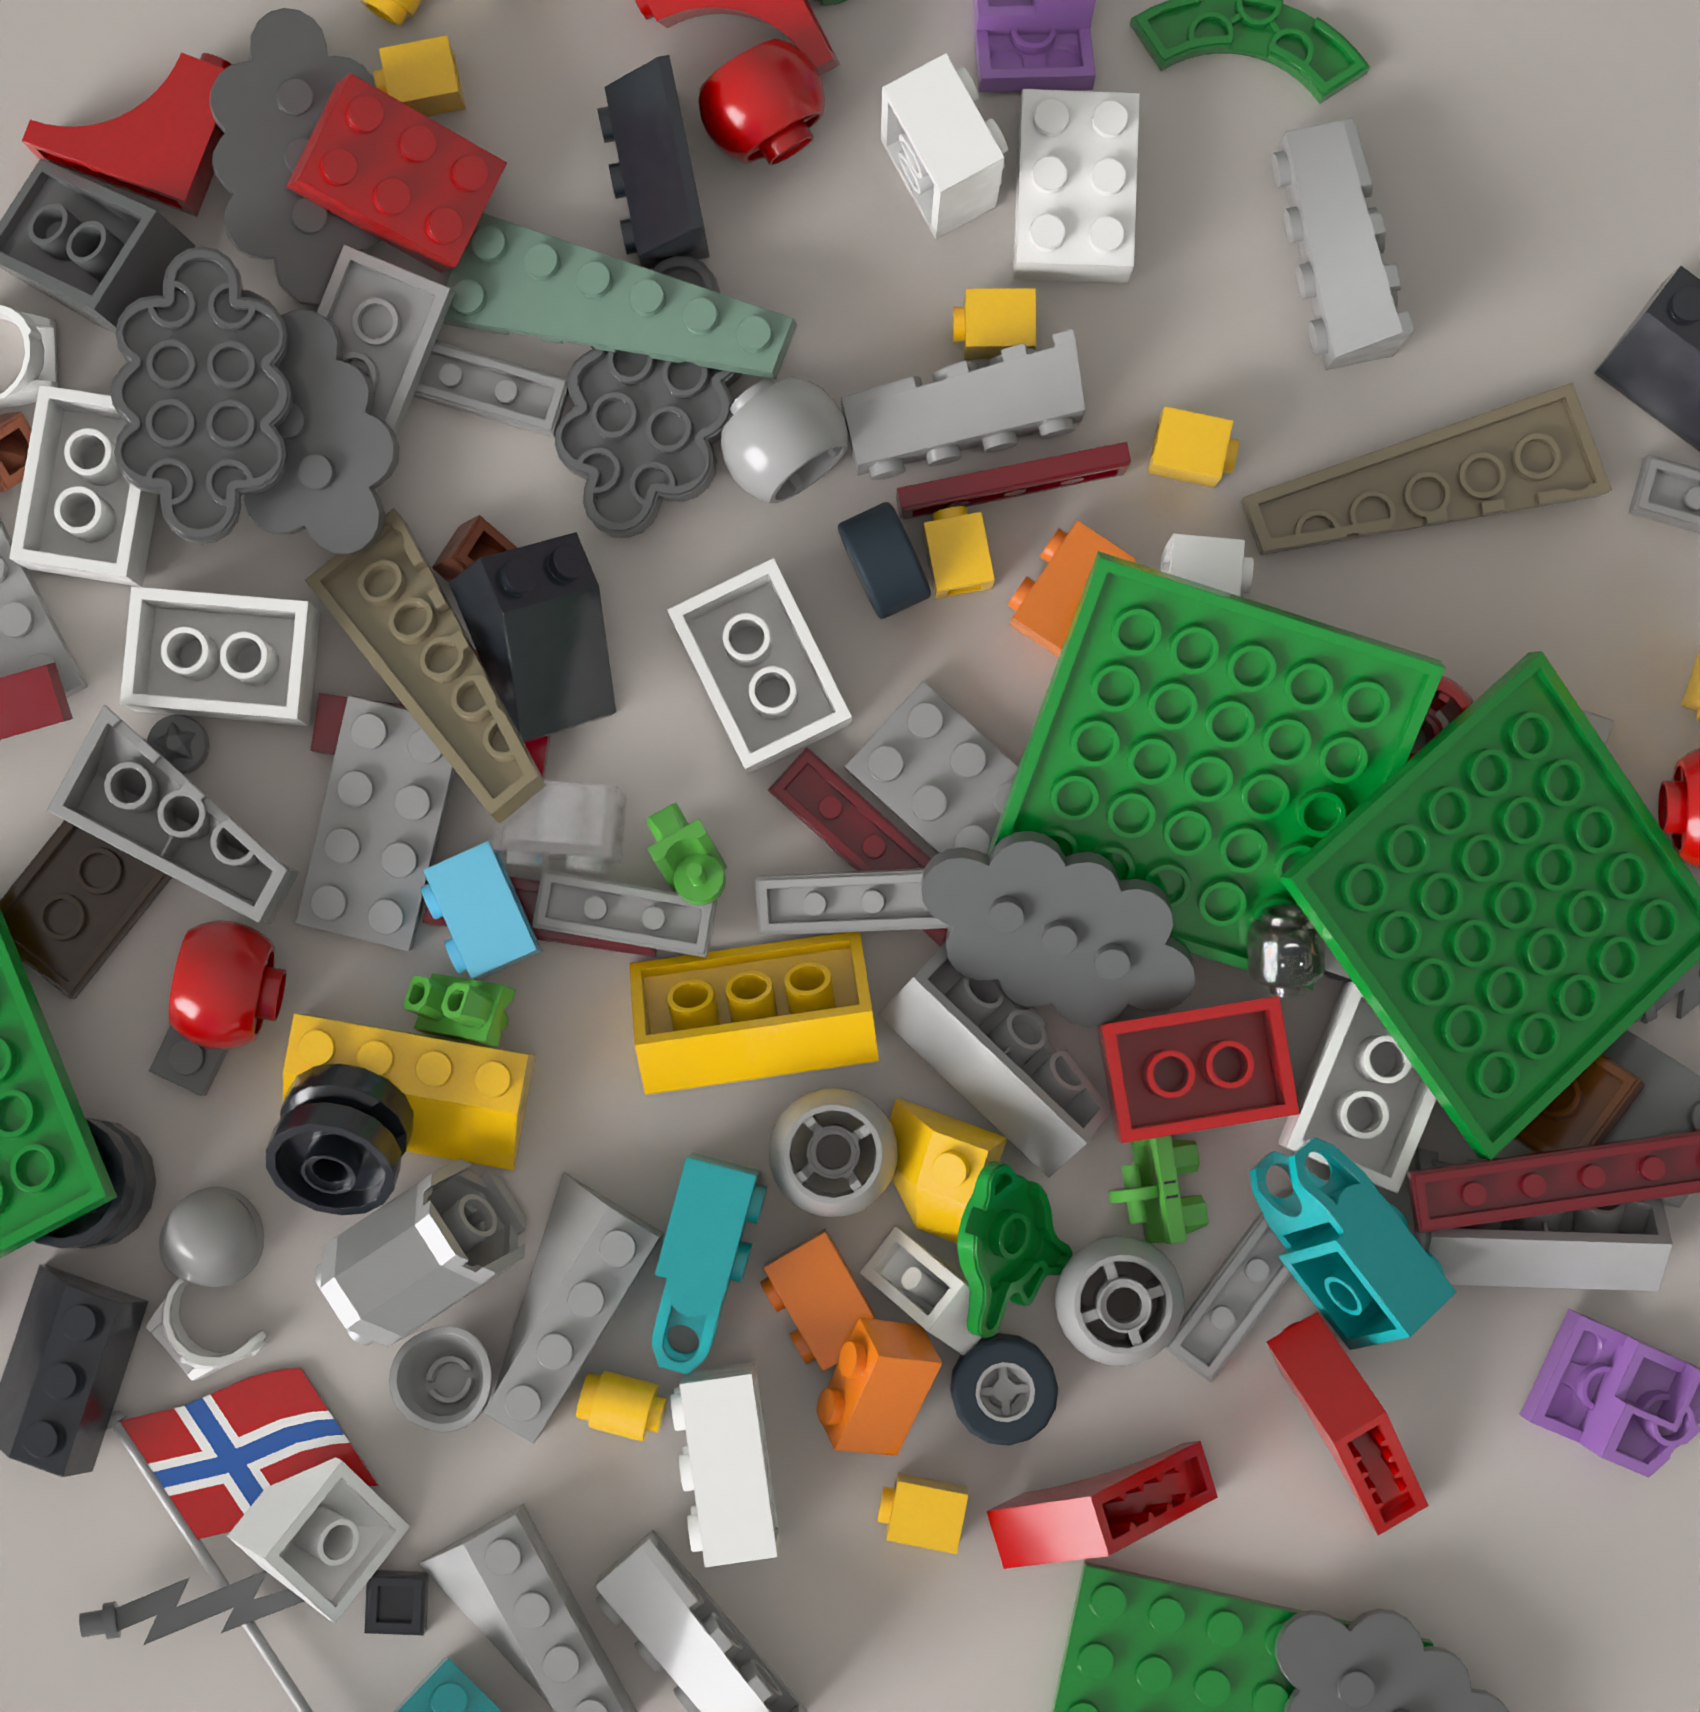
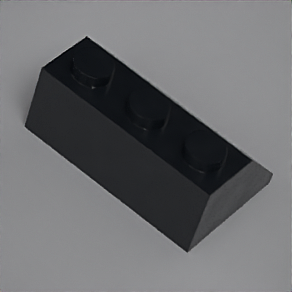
(653, 165)
(1660, 357)
(66, 1371)

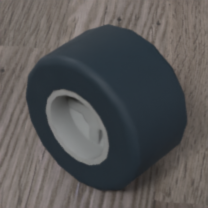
(884, 560)
(1010, 1408)

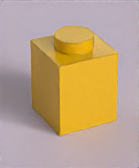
(422, 75)
(995, 321)
(1192, 447)
(957, 552)
(923, 1512)

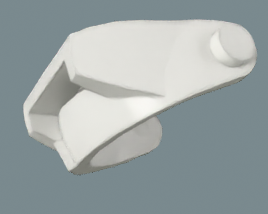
(40, 357)
(191, 1357)

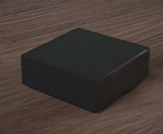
(397, 1603)

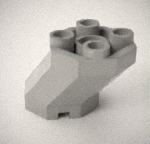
(421, 1253)

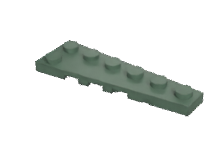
(573, 294)

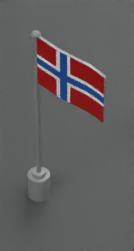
(224, 1451)

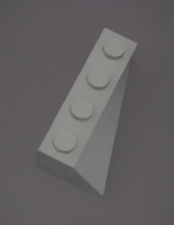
(1339, 245)
(966, 408)
(156, 814)
(999, 1061)
(1576, 1249)
(575, 1287)
(528, 1612)
(688, 1634)

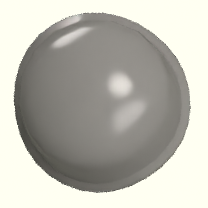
(212, 1238)
(441, 1379)

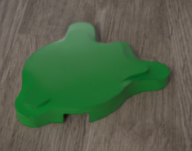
(1006, 1245)

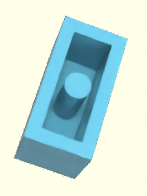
(480, 911)

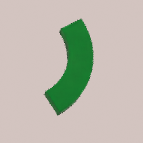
(1253, 28)

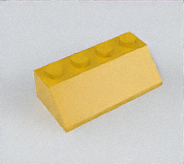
(752, 1012)
(462, 1094)

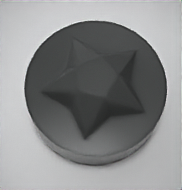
(180, 742)

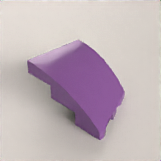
(1033, 45)
(1615, 1395)

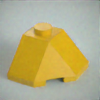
(939, 1165)

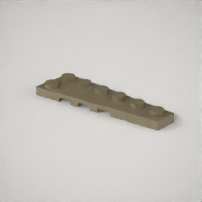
(1475, 468)
(419, 648)

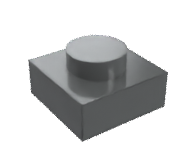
(187, 1063)

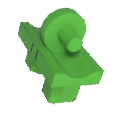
(686, 856)
(459, 1007)
(1154, 1191)

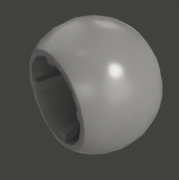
(783, 438)
(792, 1181)
(1164, 1285)

